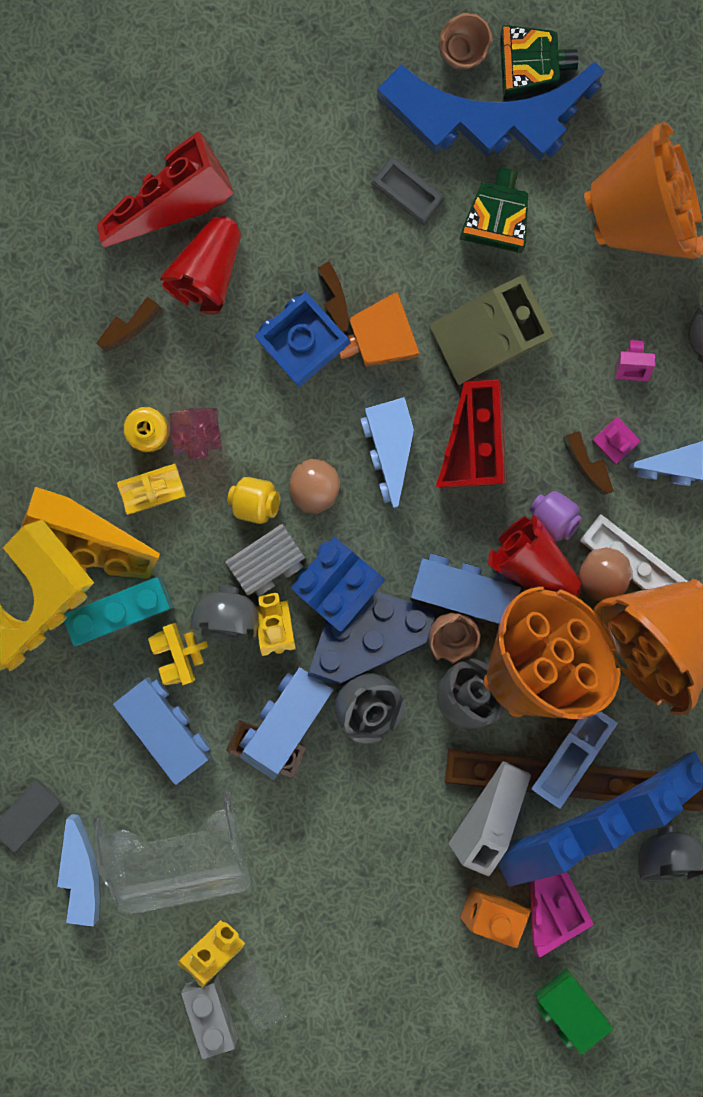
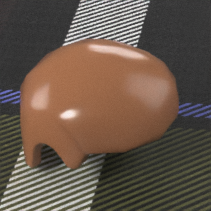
(464, 30)
(314, 486)
(605, 574)
(454, 637)

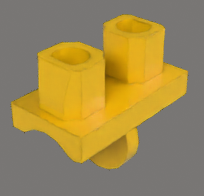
(151, 489)
(275, 625)
(171, 640)
(211, 953)

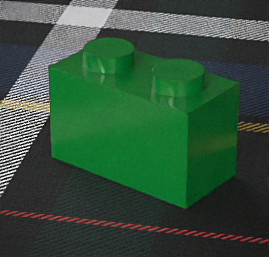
(573, 1011)

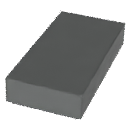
(407, 190)
(27, 815)

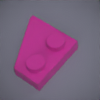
(556, 913)

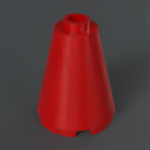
(205, 266)
(533, 558)

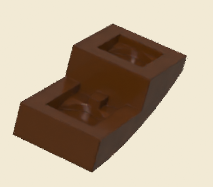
(337, 306)
(121, 332)
(595, 472)

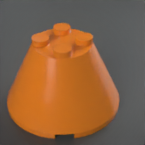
(648, 199)
(660, 641)
(552, 658)

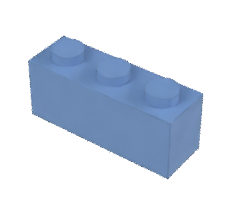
(463, 589)
(284, 722)
(163, 729)

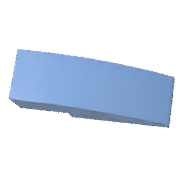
(574, 758)
(80, 874)

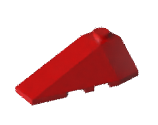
(182, 190)

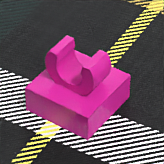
(635, 363)
(616, 440)

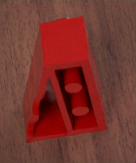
(477, 439)

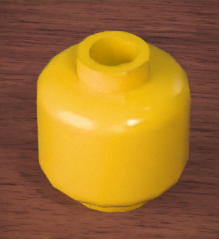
(155, 437)
(254, 500)

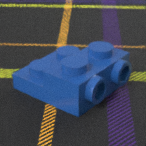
(301, 338)
(337, 583)

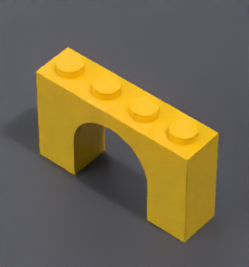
(56, 586)

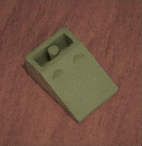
(491, 330)

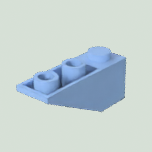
(392, 436)
(680, 464)

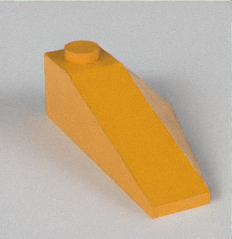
(90, 537)

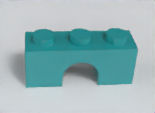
(118, 611)

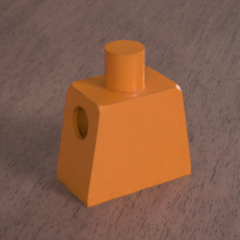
(381, 334)
(495, 917)

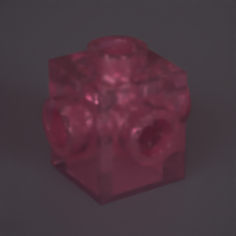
(195, 432)

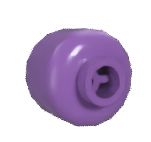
(557, 514)

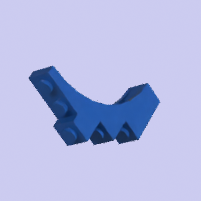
(533, 121)
(606, 826)

